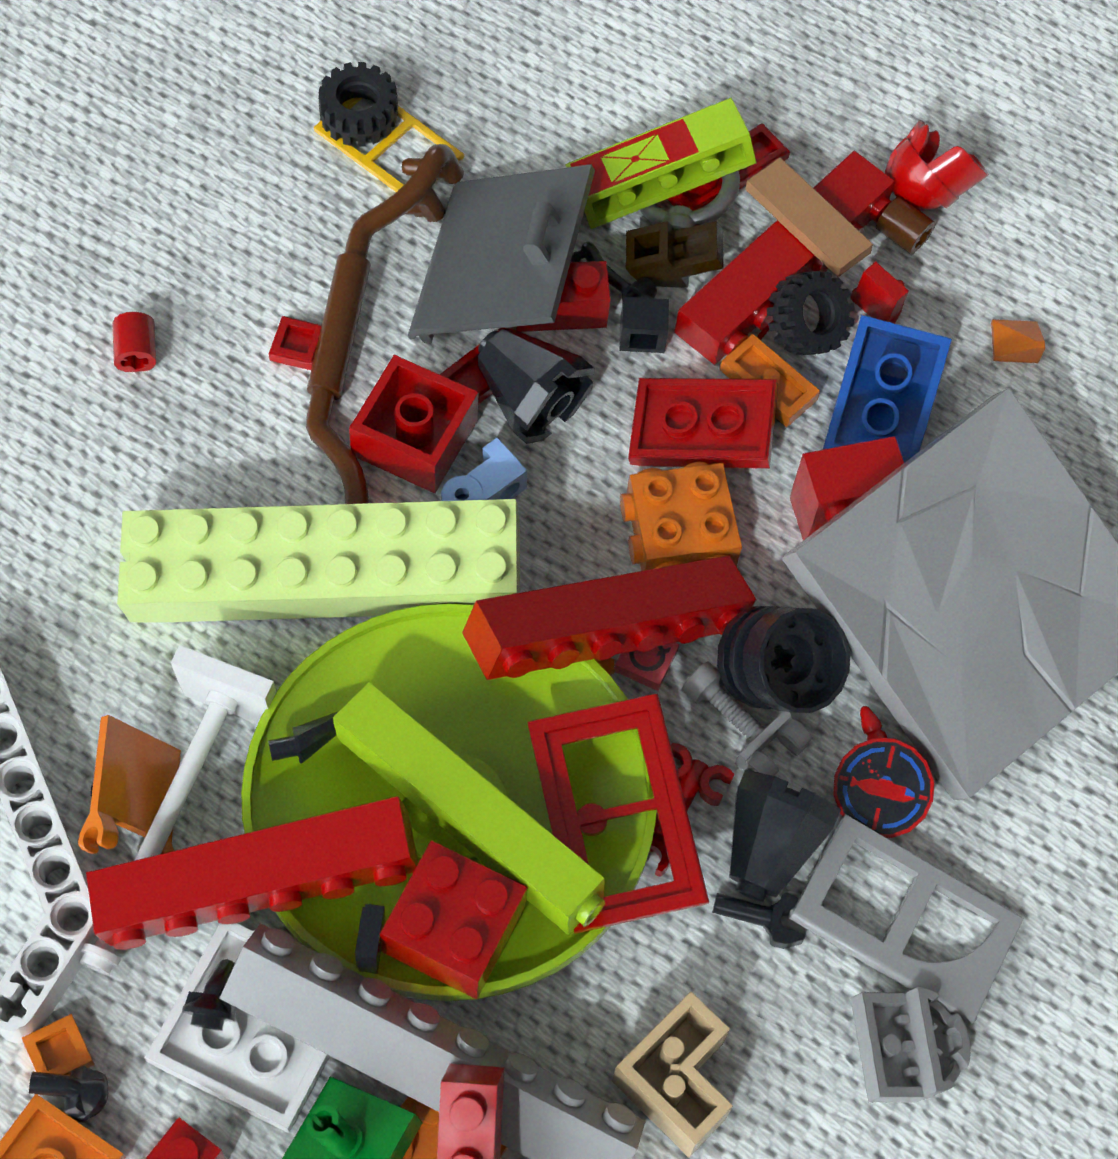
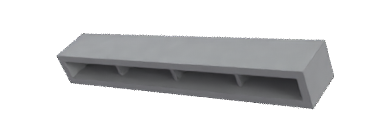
(413, 1045)

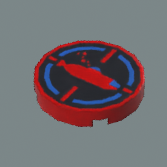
(884, 786)

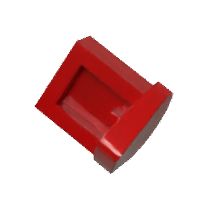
(880, 294)

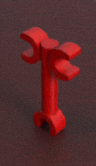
(693, 777)

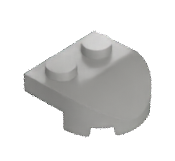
(908, 1045)

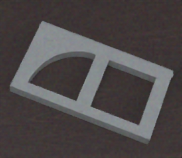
(959, 982)

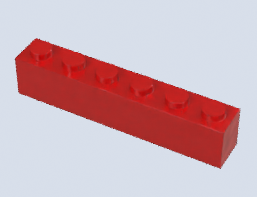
(739, 295)
(605, 617)
(252, 873)

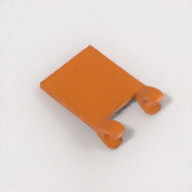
(127, 785)

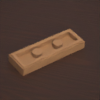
(809, 217)

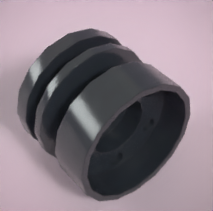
(784, 658)

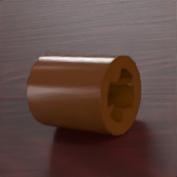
(905, 225)

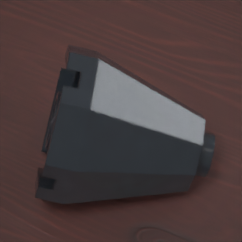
(533, 381)
(774, 833)

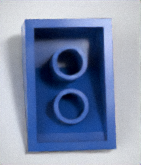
(888, 386)

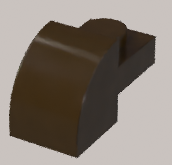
(672, 255)

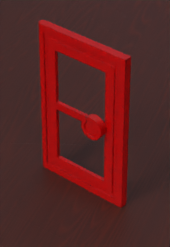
(567, 824)

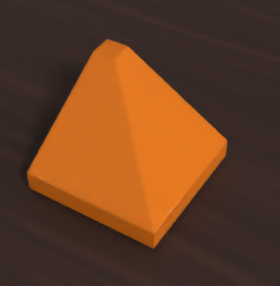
(1017, 341)

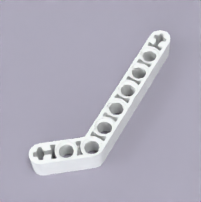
(57, 901)

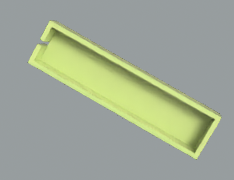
(315, 559)

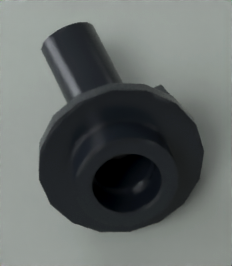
(206, 1007)
(83, 1090)

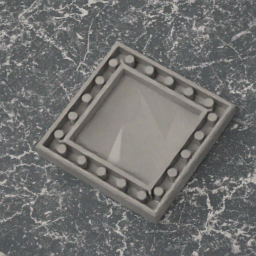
(972, 593)

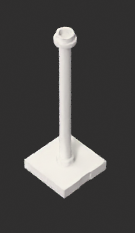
(226, 692)

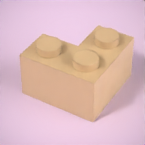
(665, 1078)

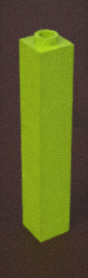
(470, 808)

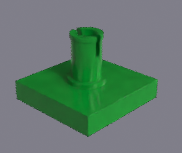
(353, 1126)

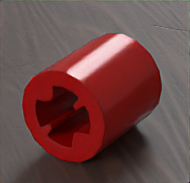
(134, 342)

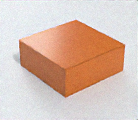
(58, 1047)

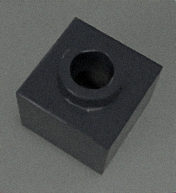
(644, 324)

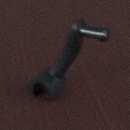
(640, 287)

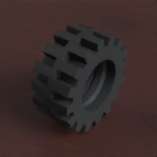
(358, 83)
(832, 308)

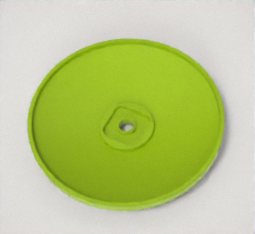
(434, 677)

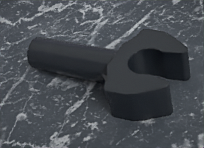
(764, 916)

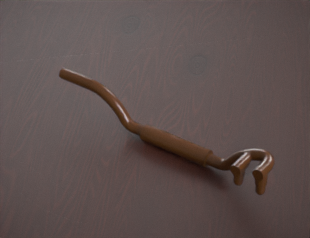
(346, 299)

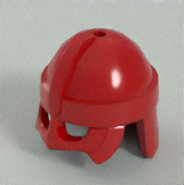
(929, 182)

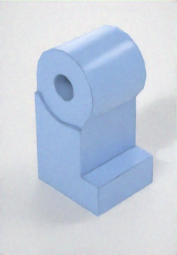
(496, 478)

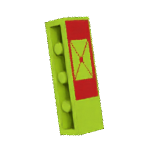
(666, 162)

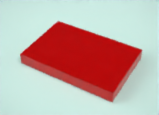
(703, 422)

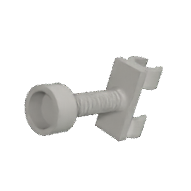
(705, 685)

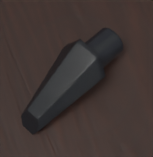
(306, 739)

